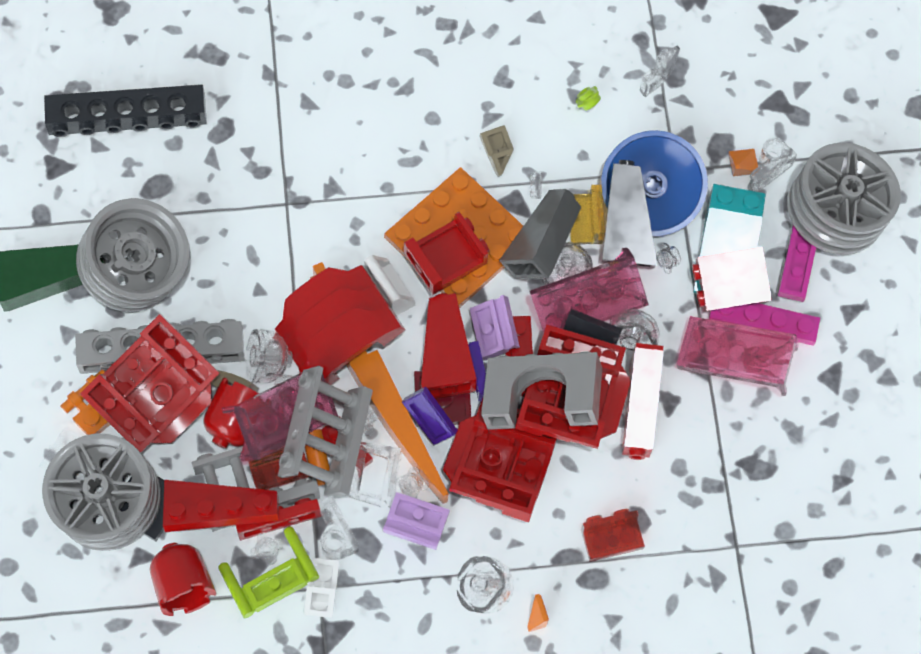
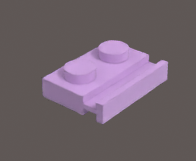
(494, 327)
(416, 521)

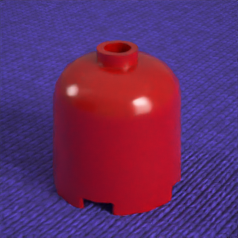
(223, 426)
(180, 579)

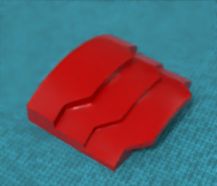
(336, 320)
(153, 387)
(545, 400)
(499, 466)

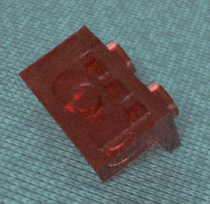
(612, 535)

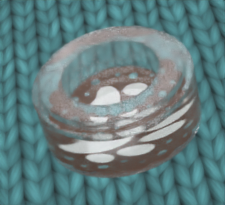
(536, 185)

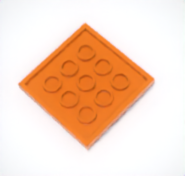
(487, 215)

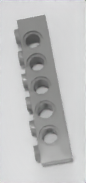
(119, 338)

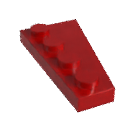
(211, 505)

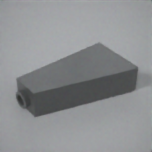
(542, 237)

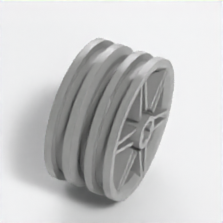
(851, 185)
(162, 233)
(118, 527)

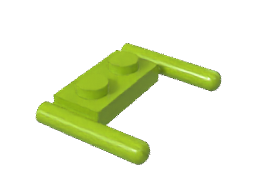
(273, 584)

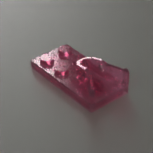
(595, 292)
(738, 352)
(268, 416)

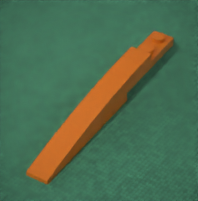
(372, 373)

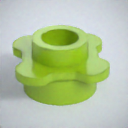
(588, 98)

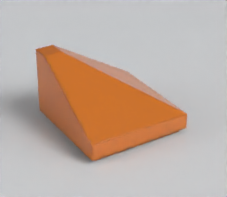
(743, 161)
(538, 616)

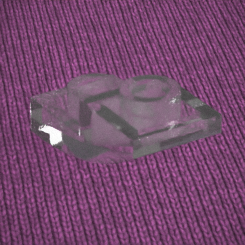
(663, 68)

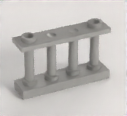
(350, 433)
(208, 463)

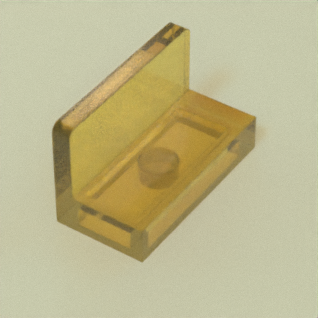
(589, 224)

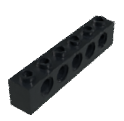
(113, 103)

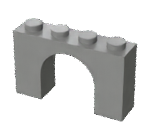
(510, 376)

